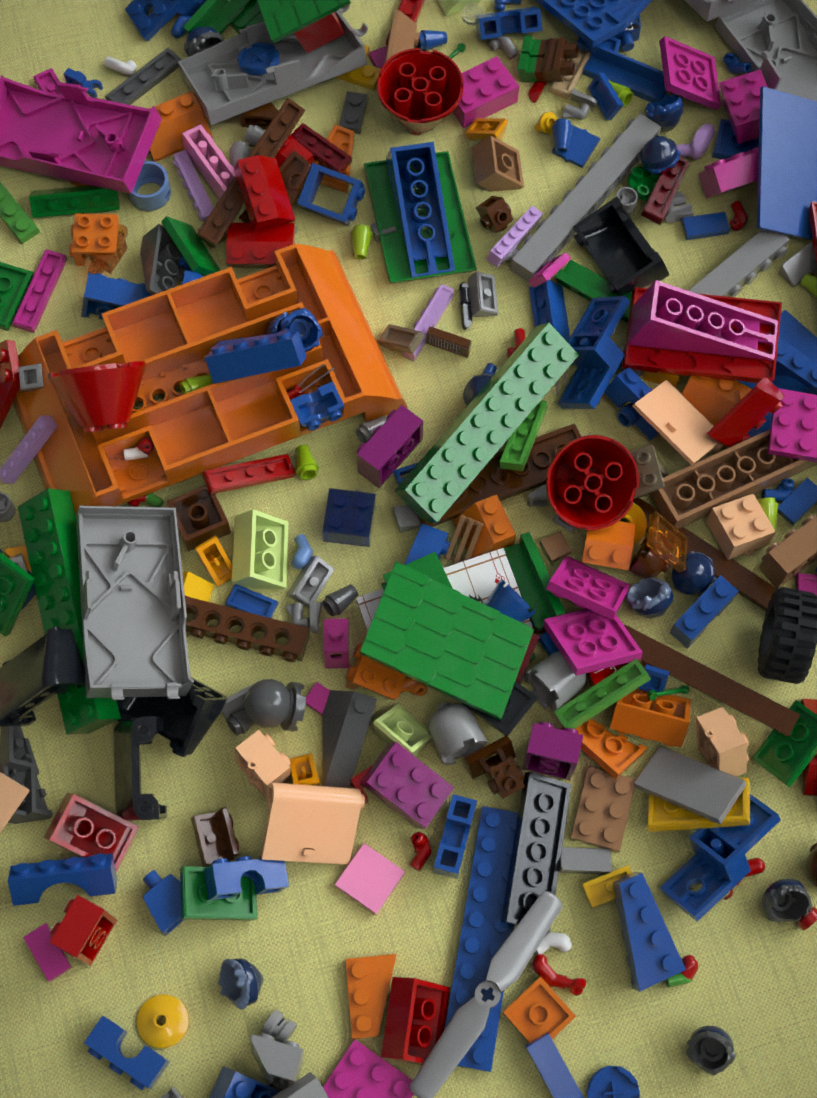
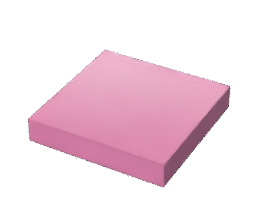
(370, 878)

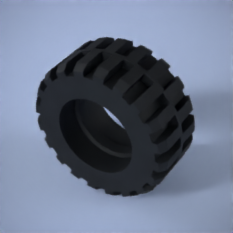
(788, 636)

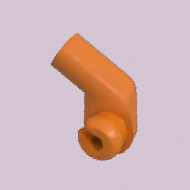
(413, 687)

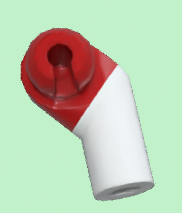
(142, 450)

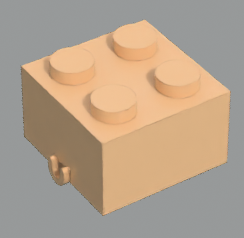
(740, 526)
(722, 742)
(262, 762)

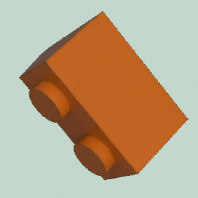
(496, 531)
(610, 546)

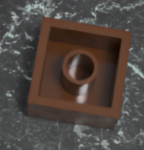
(199, 517)

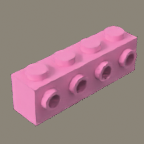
(208, 159)

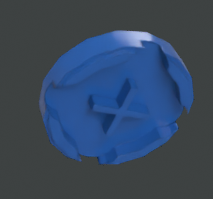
(258, 58)
(613, 1083)

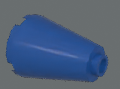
(509, 602)

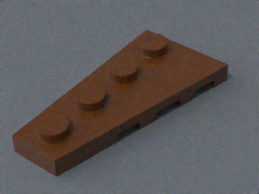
(294, 173)

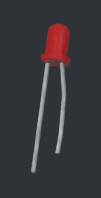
(297, 389)

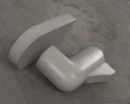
(586, 102)
(678, 213)
(296, 613)

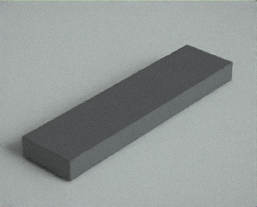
(145, 78)

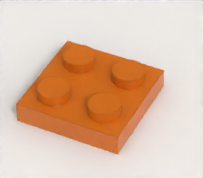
(539, 1012)

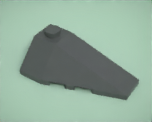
(160, 261)
(344, 732)

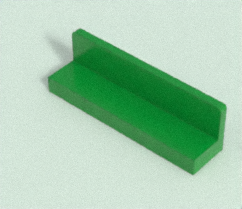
(216, 14)
(72, 201)
(587, 284)
(533, 580)

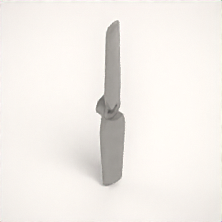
(472, 1016)

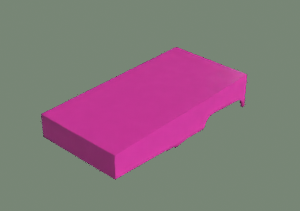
(74, 135)

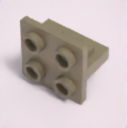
(649, 470)

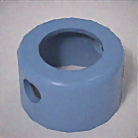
(151, 173)

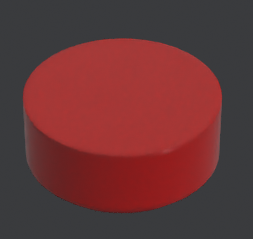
(808, 920)

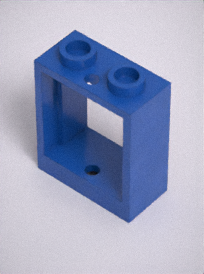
(312, 184)

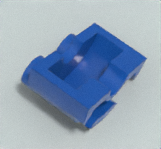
(318, 406)

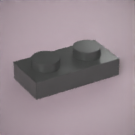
(354, 111)

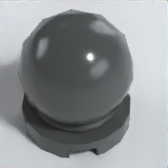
(272, 704)

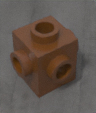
(494, 214)

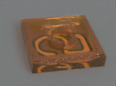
(667, 541)

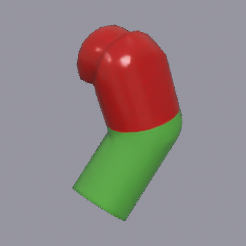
(150, 499)
(685, 976)

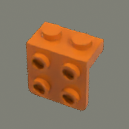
(93, 236)
(373, 676)

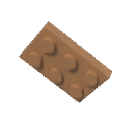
(603, 809)

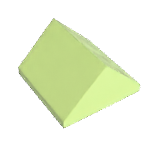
(402, 727)

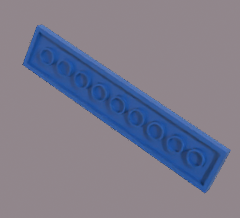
(482, 927)

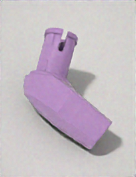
(699, 144)

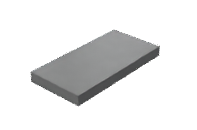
(690, 784)

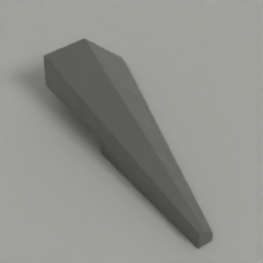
(20, 765)

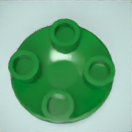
(642, 182)

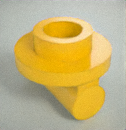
(545, 123)

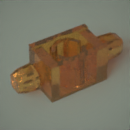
(109, 262)

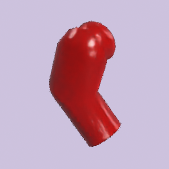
(422, 849)

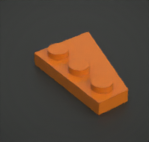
(344, 140)
(607, 749)
(367, 991)

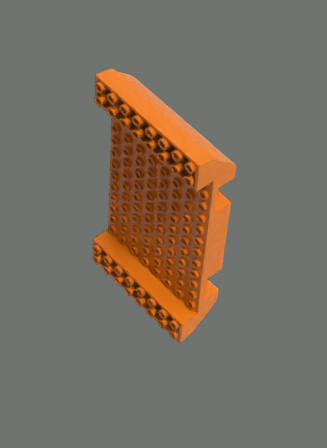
(222, 419)

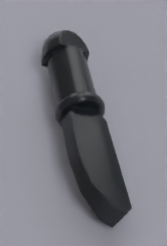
(466, 312)

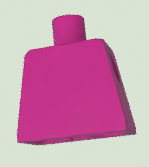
(336, 642)

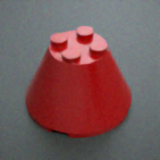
(420, 88)
(100, 393)
(592, 482)

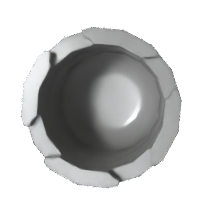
(554, 681)
(455, 732)

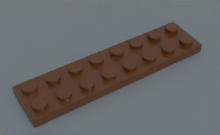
(507, 482)

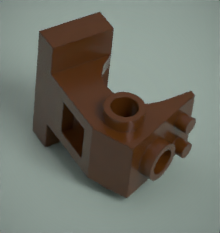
(500, 769)

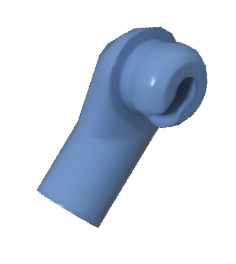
(303, 553)

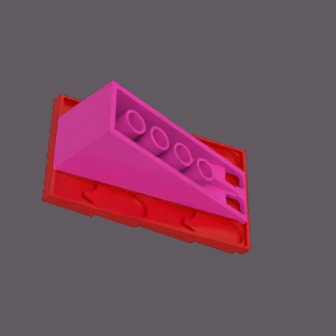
(701, 334)

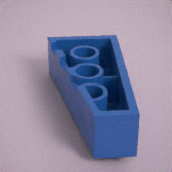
(108, 294)
(255, 355)
(647, 940)

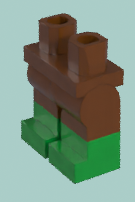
(546, 59)

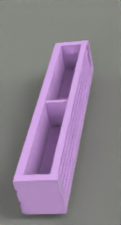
(192, 182)
(514, 236)
(431, 315)
(27, 449)

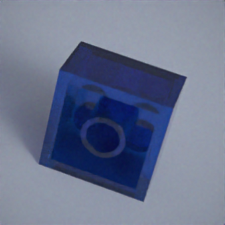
(349, 517)

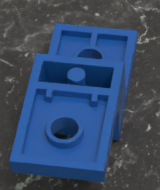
(162, 12)
(597, 353)
(718, 861)

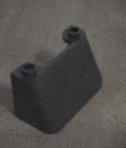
(619, 249)
(38, 674)
(184, 718)
(129, 800)

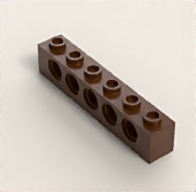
(251, 623)

